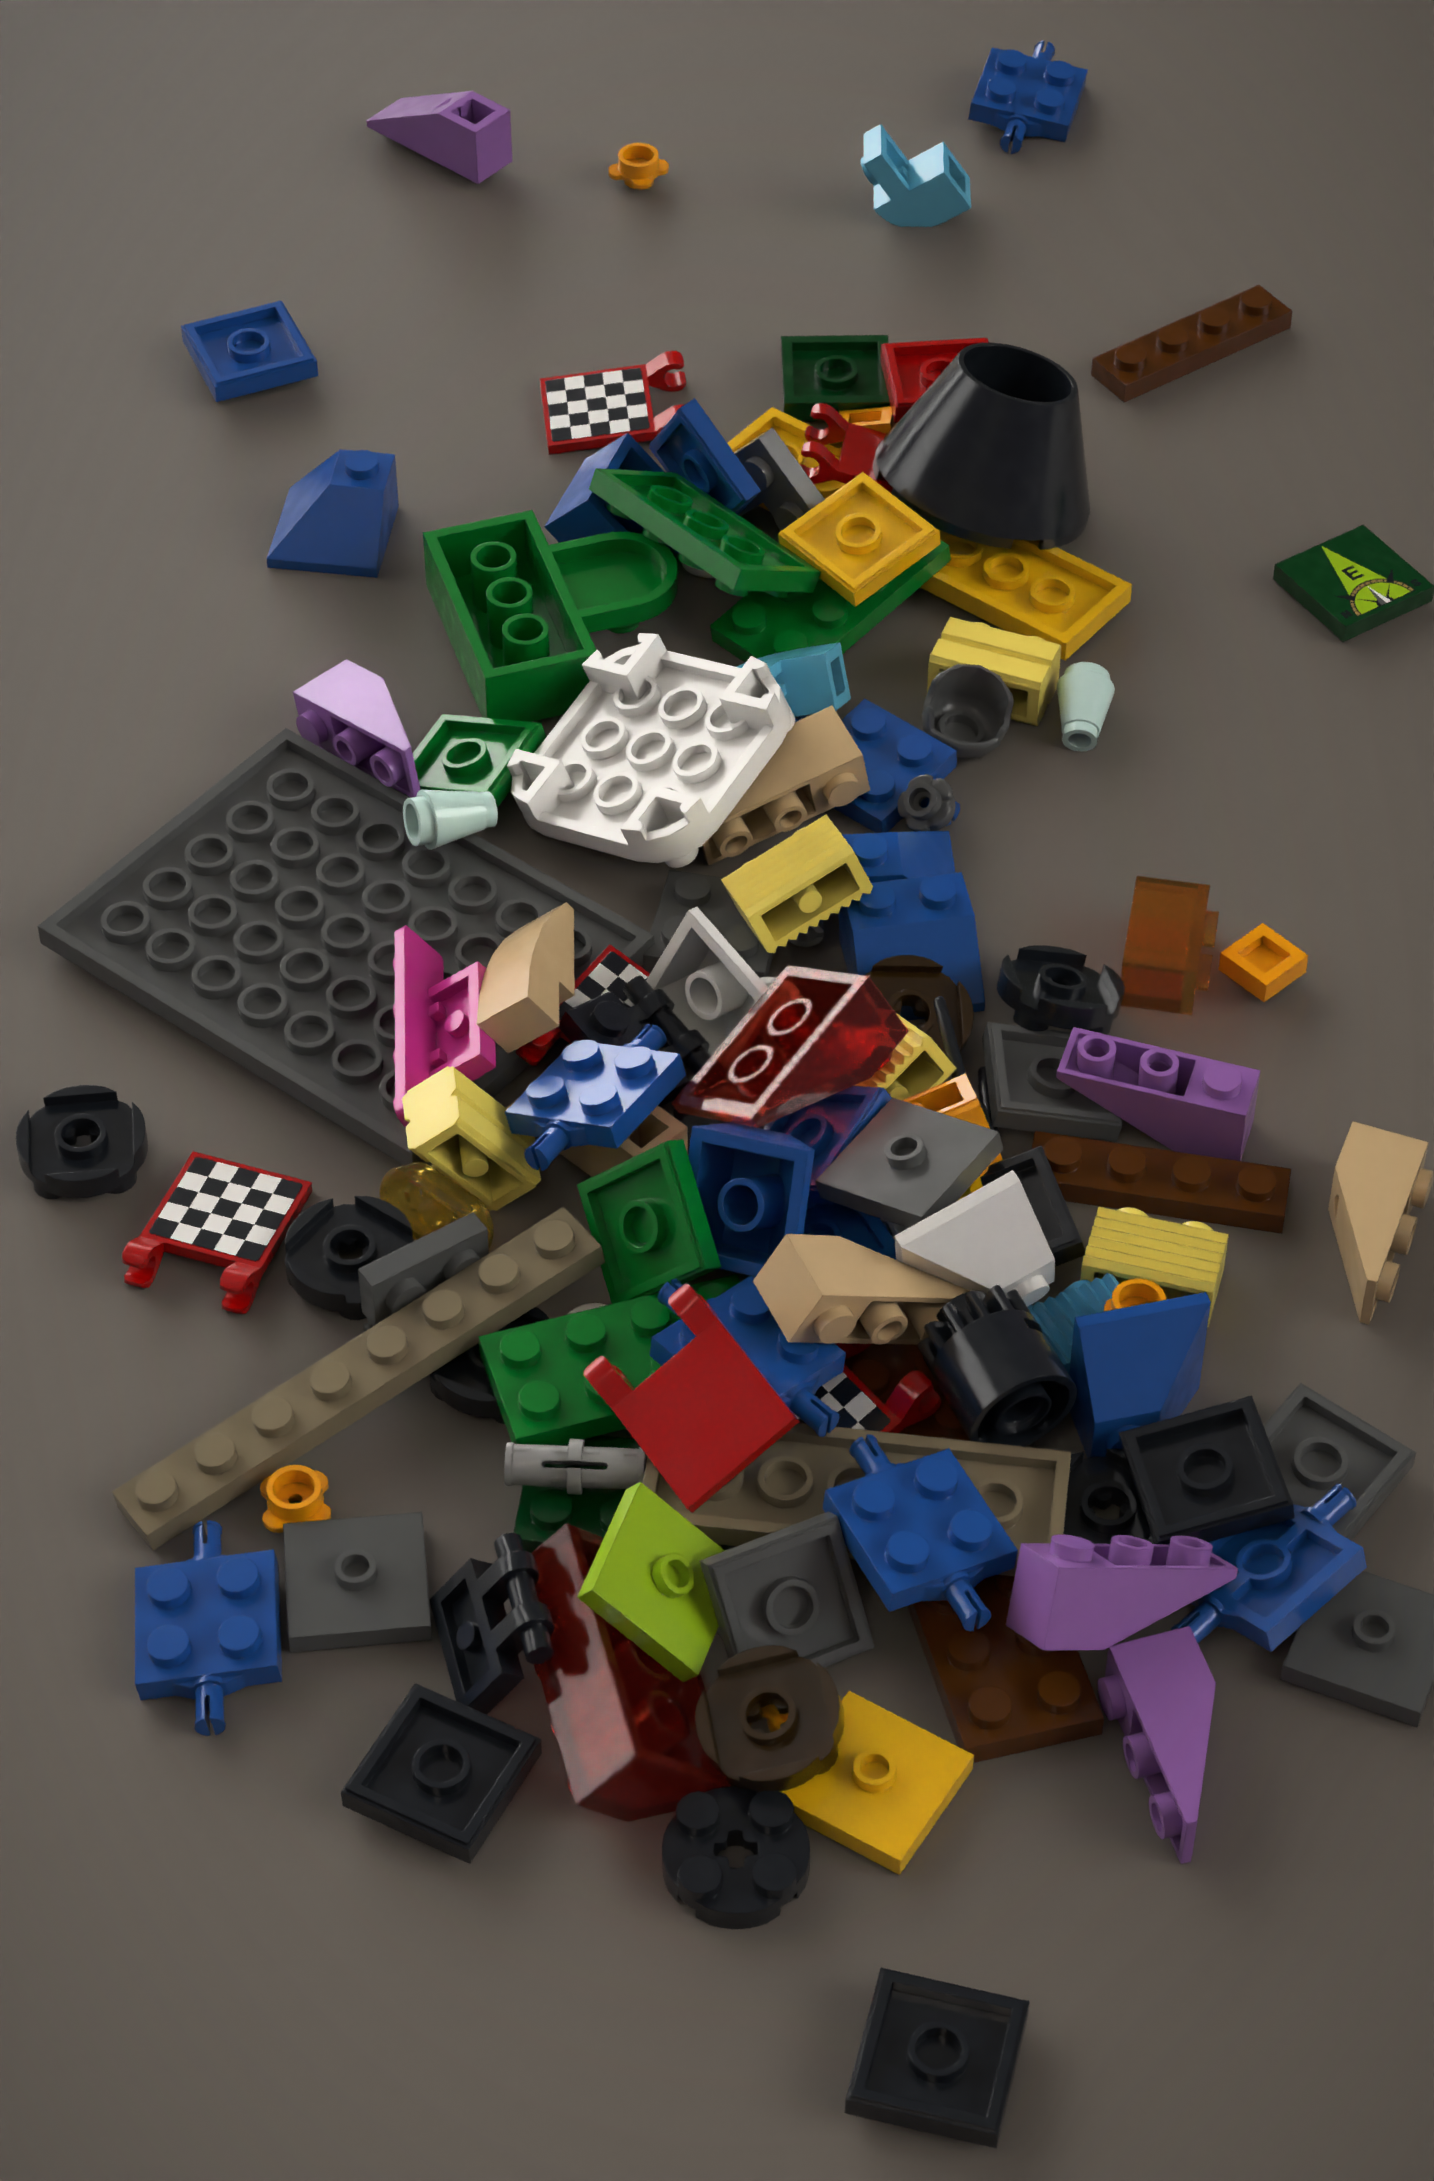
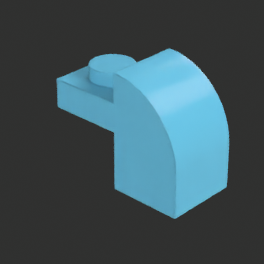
(915, 190)
(810, 677)

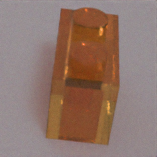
(1165, 945)

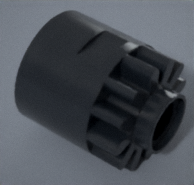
(997, 1368)

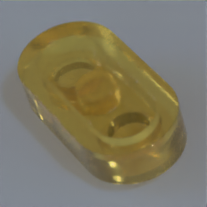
(441, 1201)

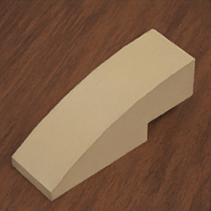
(529, 980)

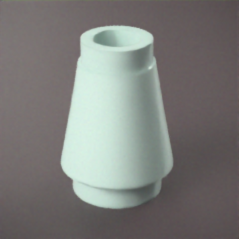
(1083, 704)
(446, 816)

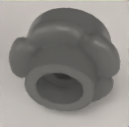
(937, 813)

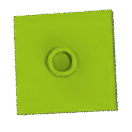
(653, 1583)

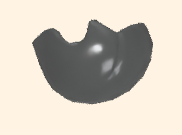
(968, 709)

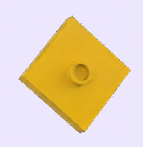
(860, 538)
(884, 1785)

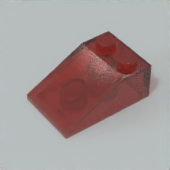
(795, 1047)

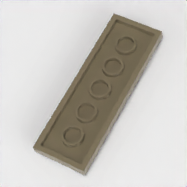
(789, 1482)

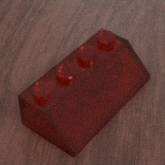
(614, 1708)

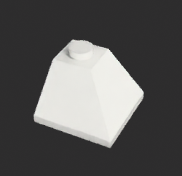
(706, 979)
(984, 1242)

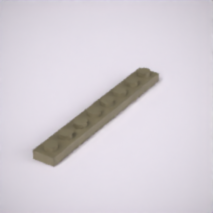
(357, 1378)

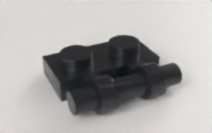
(612, 1023)
(477, 1633)

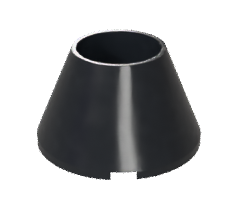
(993, 450)

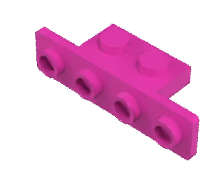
(435, 1018)

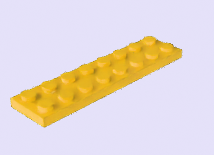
(1013, 588)

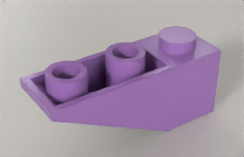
(452, 130)
(357, 721)
(1165, 1093)
(1099, 1594)
(1165, 1707)

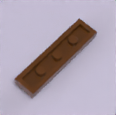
(1191, 343)
(1167, 1182)

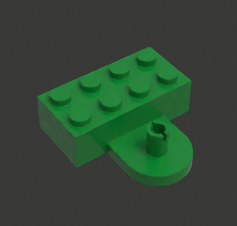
(527, 607)

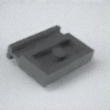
(419, 1267)

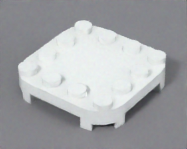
(652, 753)

